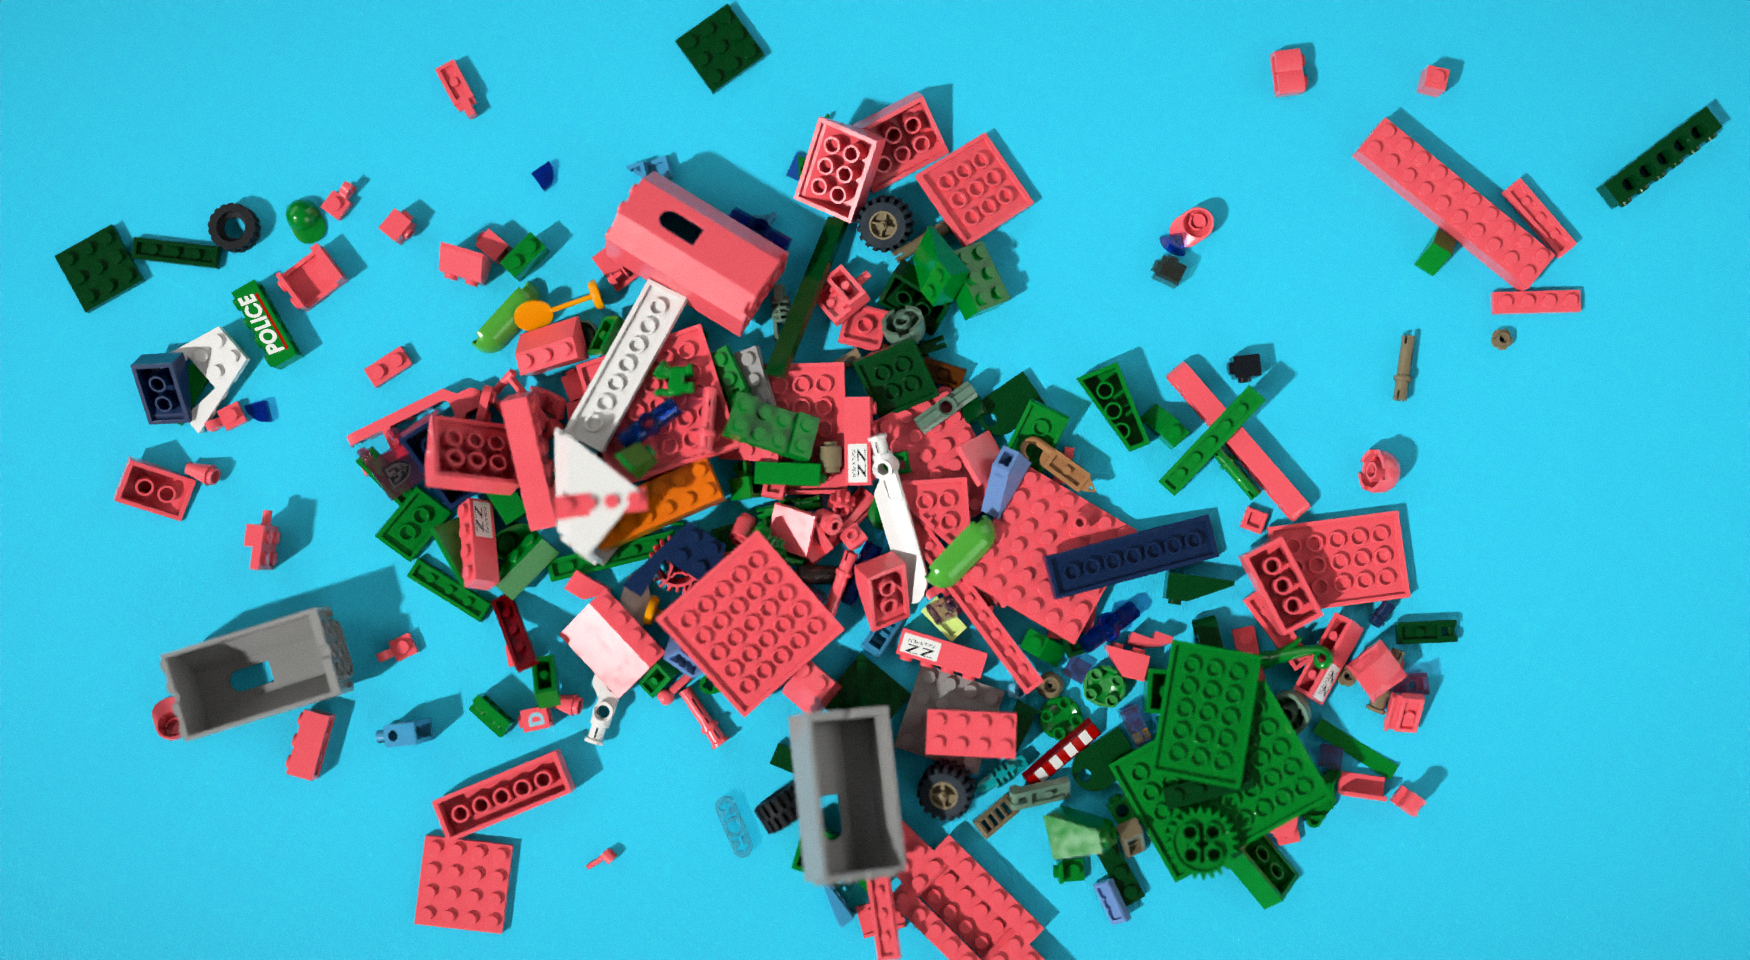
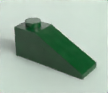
(1189, 587)

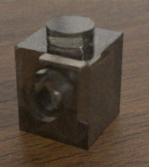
(1168, 270)

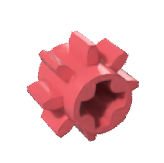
(841, 502)

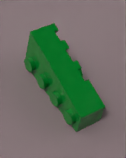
(1112, 398)

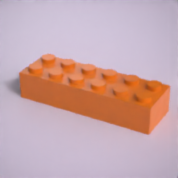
(668, 501)

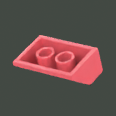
(551, 347)

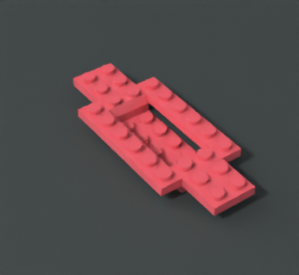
(966, 900)

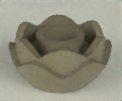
(1057, 685)

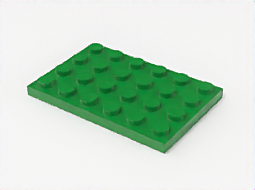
(1206, 714)

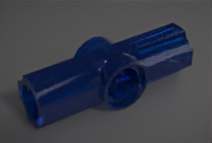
(758, 223)
(661, 415)
(868, 552)
(1108, 627)

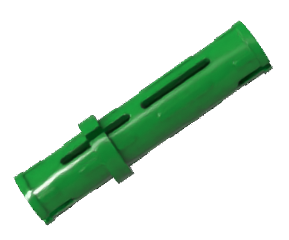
(1237, 474)

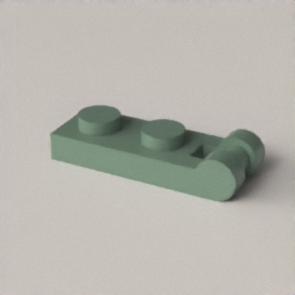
(1039, 793)

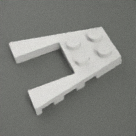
(221, 364)

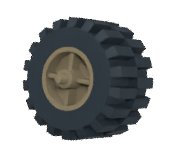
(885, 223)
(946, 790)

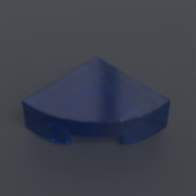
(544, 175)
(1173, 244)
(259, 411)

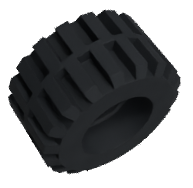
(778, 809)

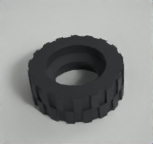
(218, 221)

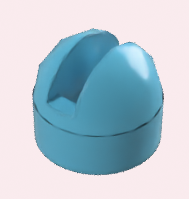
(1015, 691)

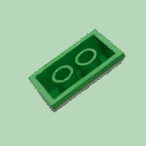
(450, 544)
(1264, 871)

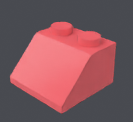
(464, 264)
(811, 688)

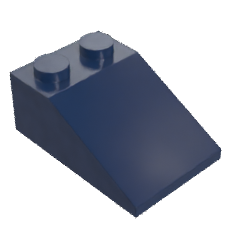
(163, 387)

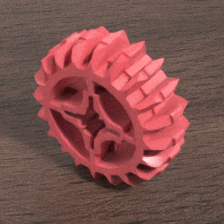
(667, 578)

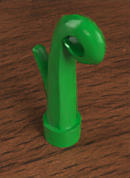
(1292, 652)

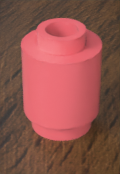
(829, 521)
(742, 528)

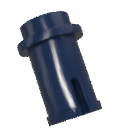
(1381, 614)

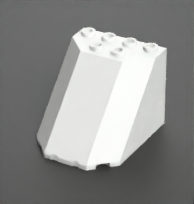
(580, 473)

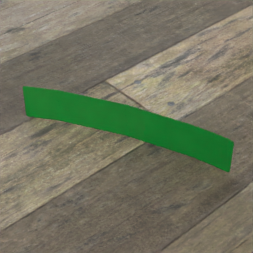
(1355, 749)

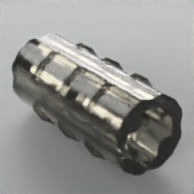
(817, 574)

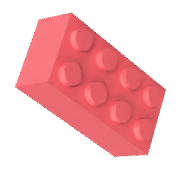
(1280, 585)
(971, 733)

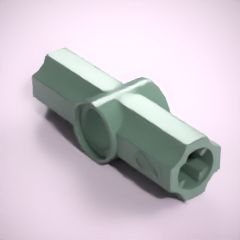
(957, 399)

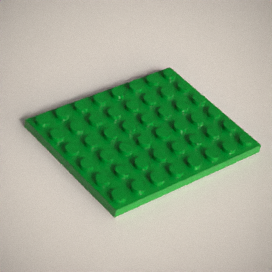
(1282, 776)

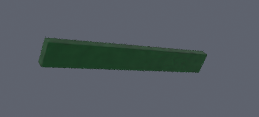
(806, 298)

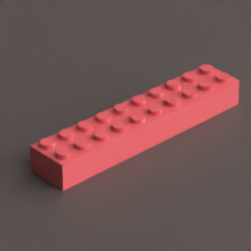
(1453, 205)

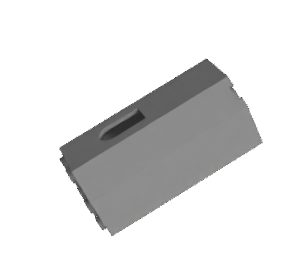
(305, 658)
(854, 758)

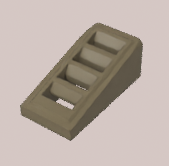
(1000, 822)
(1131, 837)

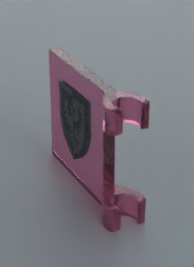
(394, 468)

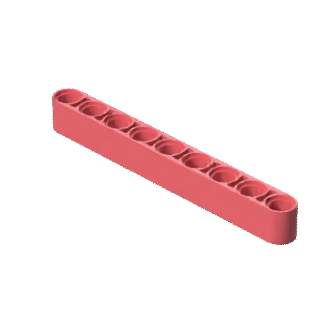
(1240, 443)

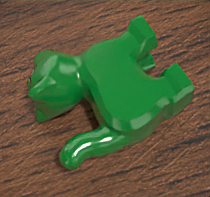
(677, 379)

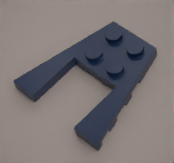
(688, 549)

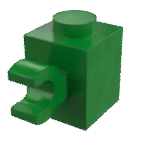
(744, 487)

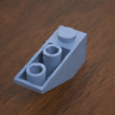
(1003, 480)

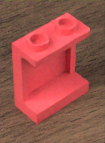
(312, 279)

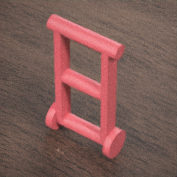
(510, 378)

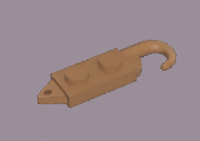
(1060, 465)

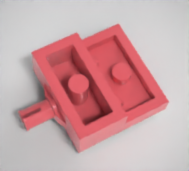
(842, 294)
(263, 542)

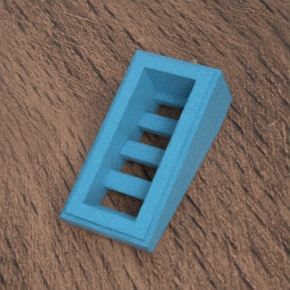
(870, 637)
(841, 909)

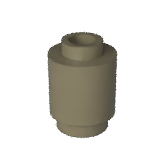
(831, 457)

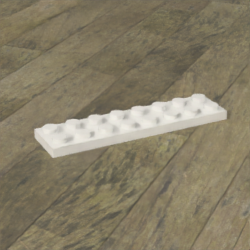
(625, 365)

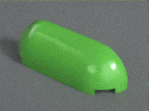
(501, 325)
(962, 553)

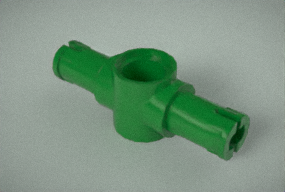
(804, 504)

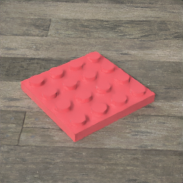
(974, 190)
(464, 884)

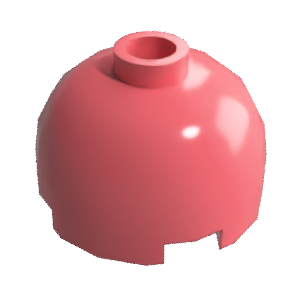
(1379, 471)

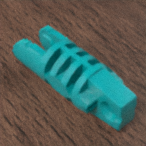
(1003, 774)

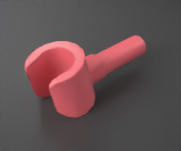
(608, 856)

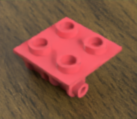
(613, 271)

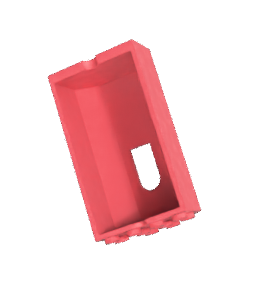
(720, 274)

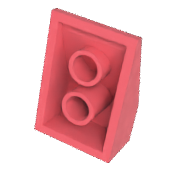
(154, 489)
(883, 590)

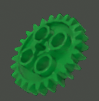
(1222, 841)

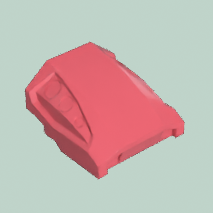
(1376, 670)

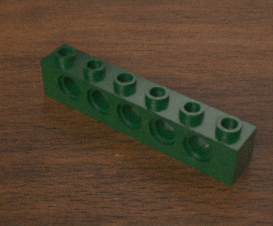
(1704, 125)

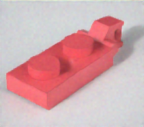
(457, 88)

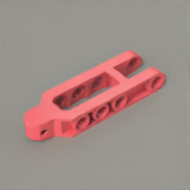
(462, 403)

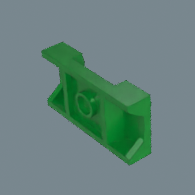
(771, 427)

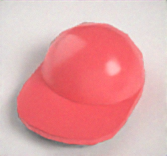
(1194, 225)
(165, 720)

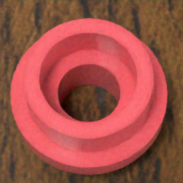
(1072, 523)

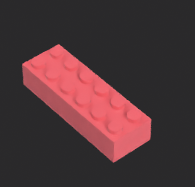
(531, 457)
(503, 795)

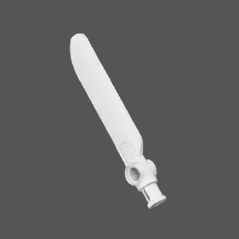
(897, 517)
(637, 607)

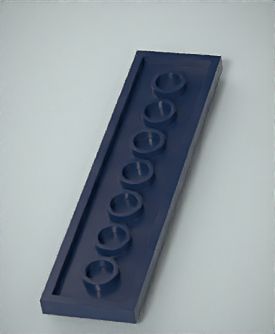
(1130, 556)

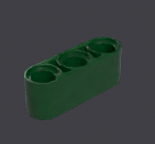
(1207, 631)

